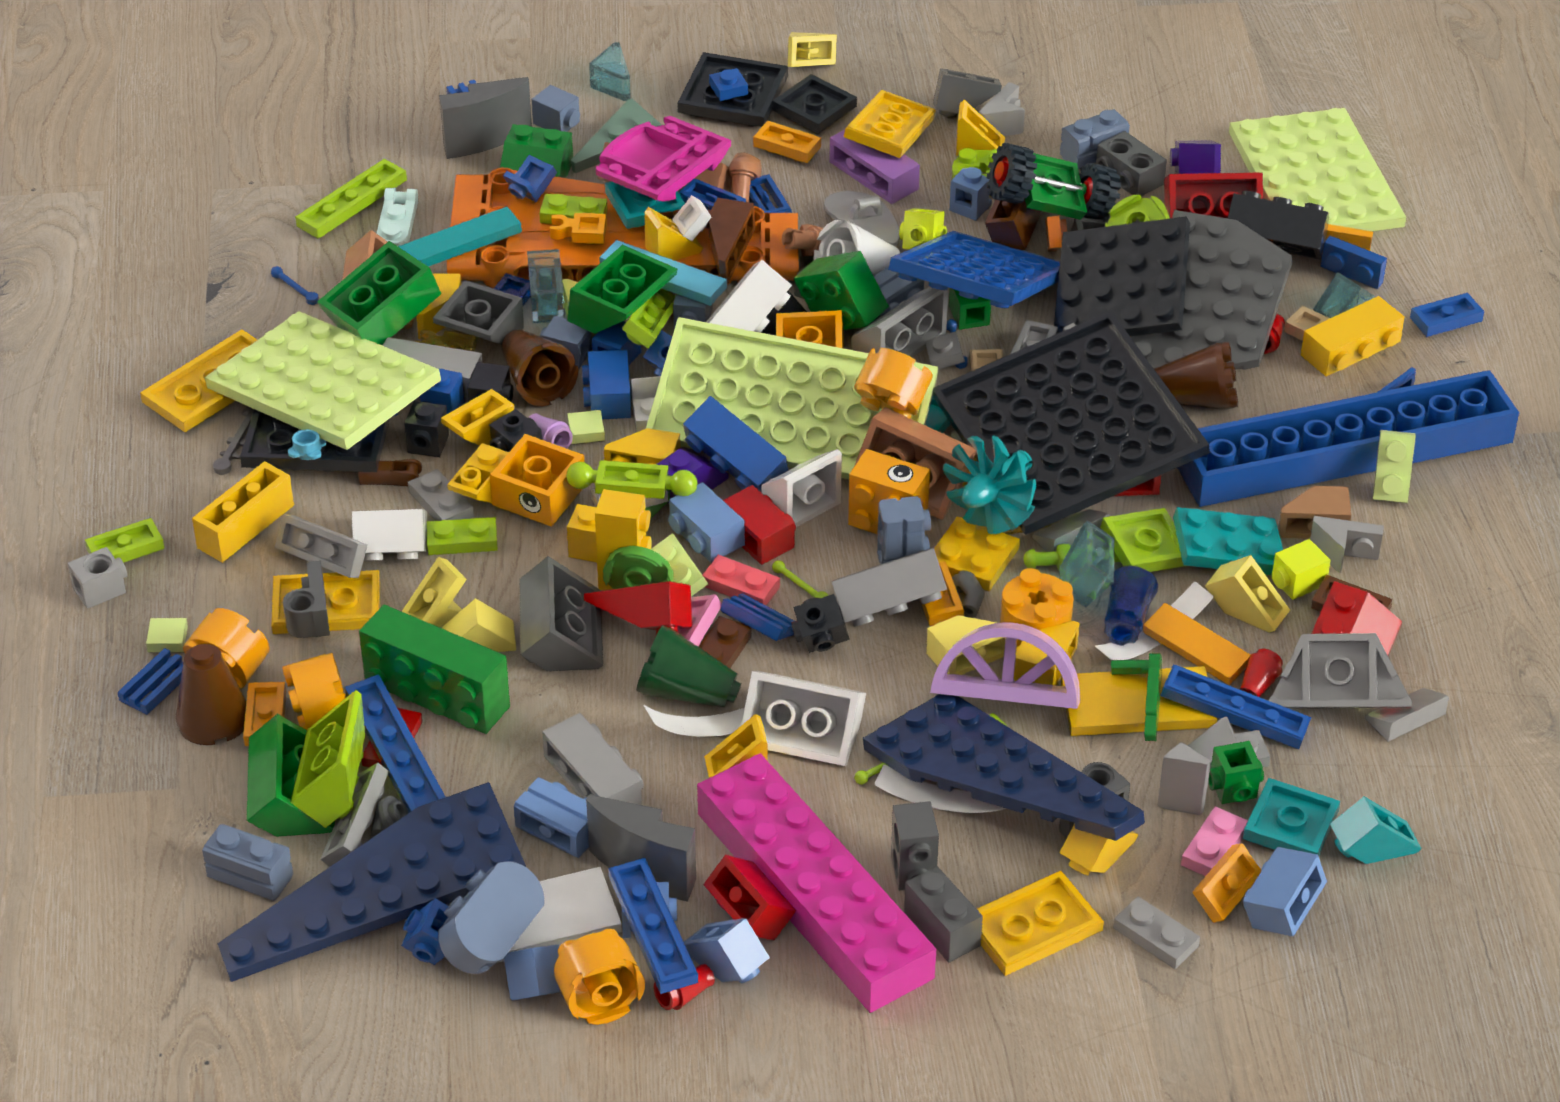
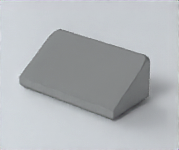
(1067, 530)
(1394, 722)
(1184, 780)

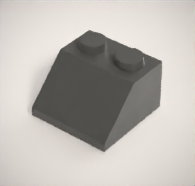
(482, 312)

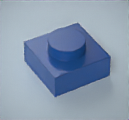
(728, 84)

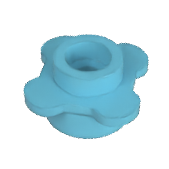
(306, 445)

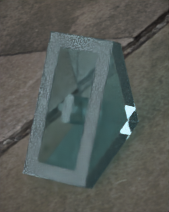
(610, 73)
(1341, 296)

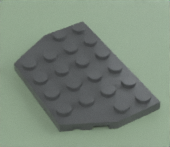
(1229, 293)

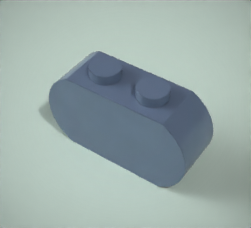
(490, 916)

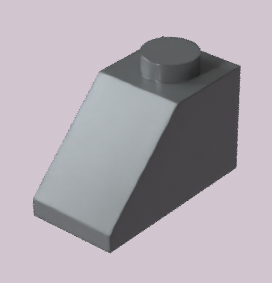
(958, 86)

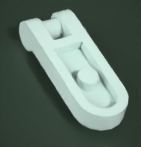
(398, 219)

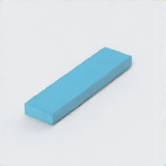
(689, 280)

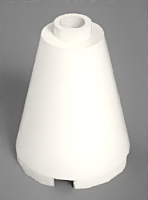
(845, 237)

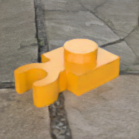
(583, 228)

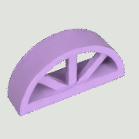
(1006, 689)

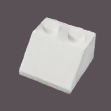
(808, 487)
(391, 532)

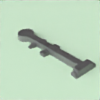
(223, 465)

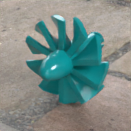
(996, 491)

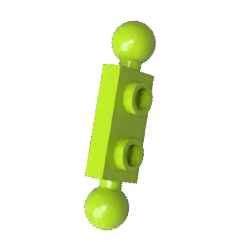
(632, 478)

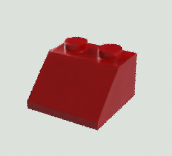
(1357, 611)

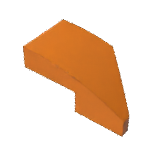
(1054, 232)

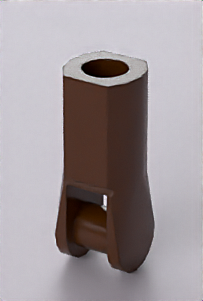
(392, 473)

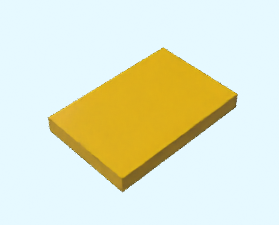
(348, 600)
(1036, 922)

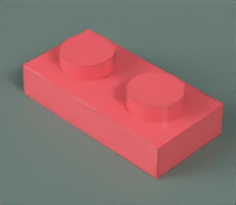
(736, 578)

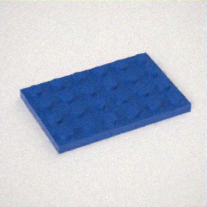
(977, 268)

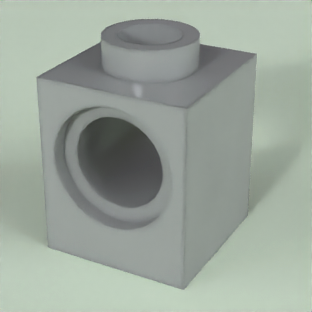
(97, 577)

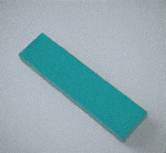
(464, 237)

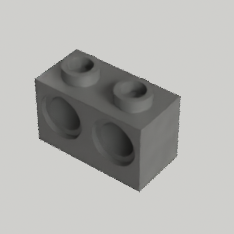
(1137, 164)
(913, 841)

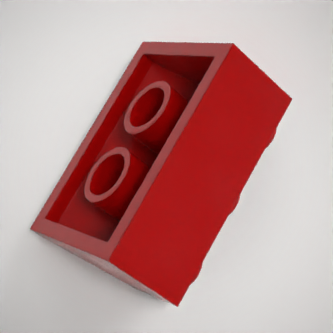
(1208, 192)

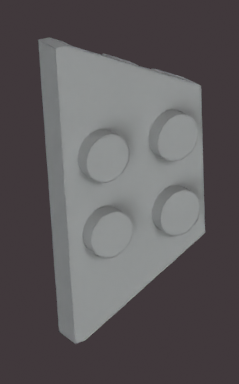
(1340, 674)

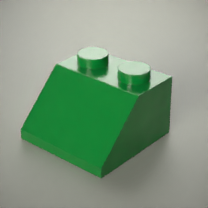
(544, 144)

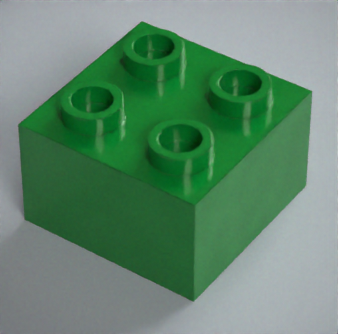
(845, 285)

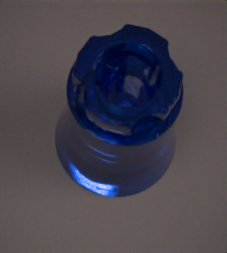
(1129, 604)

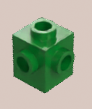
(1235, 772)

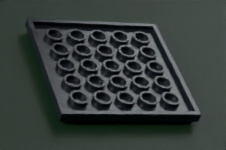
(1082, 412)

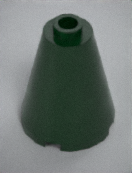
(686, 672)

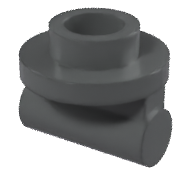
(386, 813)

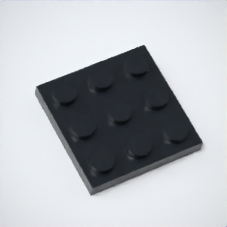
(763, 81)

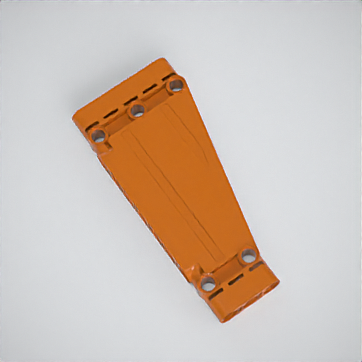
(489, 192)

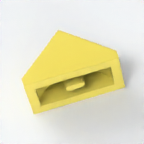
(811, 49)
(483, 626)

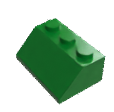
(616, 289)
(381, 294)
(272, 774)

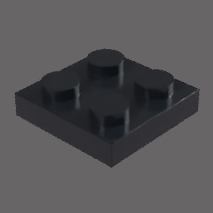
(814, 103)

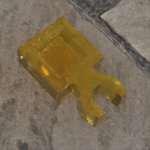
(449, 339)

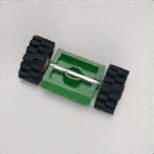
(1052, 183)

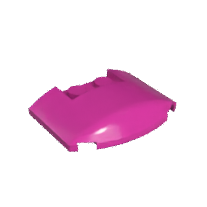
(661, 157)

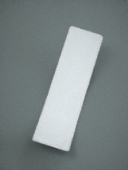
(1189, 603)
(698, 726)
(912, 791)

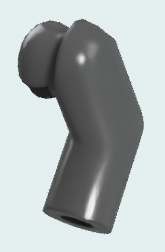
(968, 583)

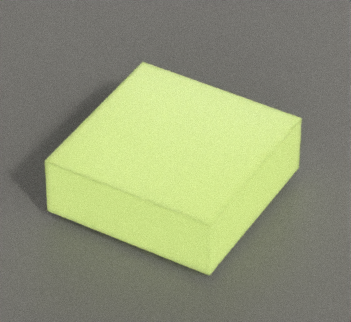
(586, 426)
(167, 634)

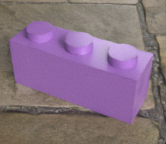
(878, 171)

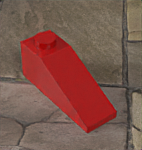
(648, 604)

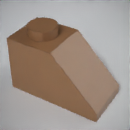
(1321, 501)

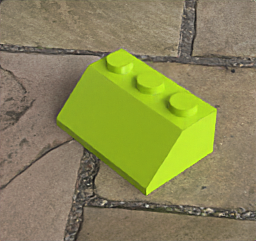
(331, 762)

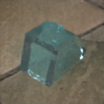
(545, 285)
(1089, 564)

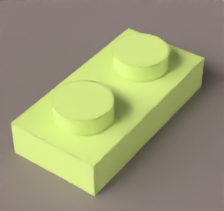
(1394, 466)
(682, 565)

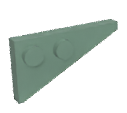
(627, 117)

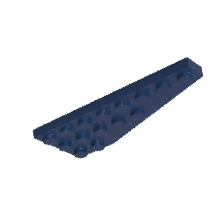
(976, 753)
(380, 882)

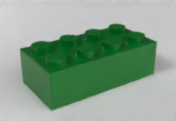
(436, 668)

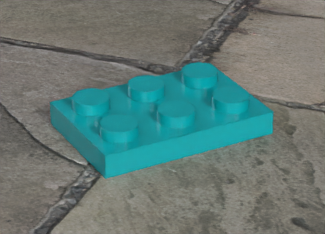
(1219, 538)

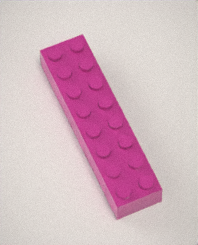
(834, 897)

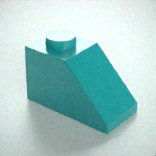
(1373, 833)

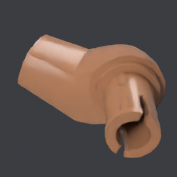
(742, 171)
(803, 239)

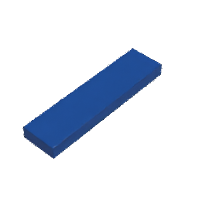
(1239, 706)
(653, 925)

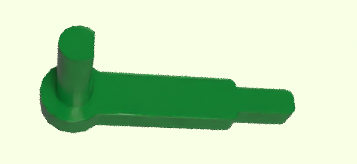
(1153, 668)

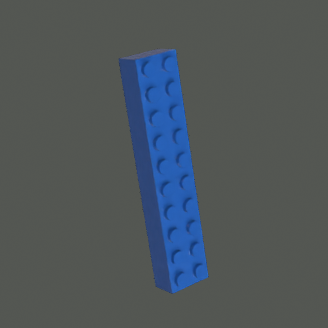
(1344, 434)

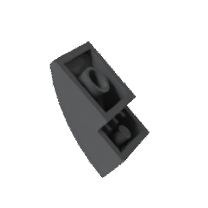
(483, 115)
(631, 831)

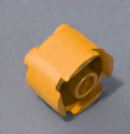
(892, 382)
(1036, 600)
(237, 643)
(316, 687)
(598, 976)

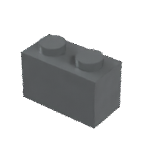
(943, 914)

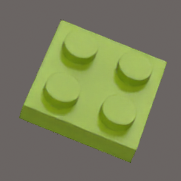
(1145, 539)

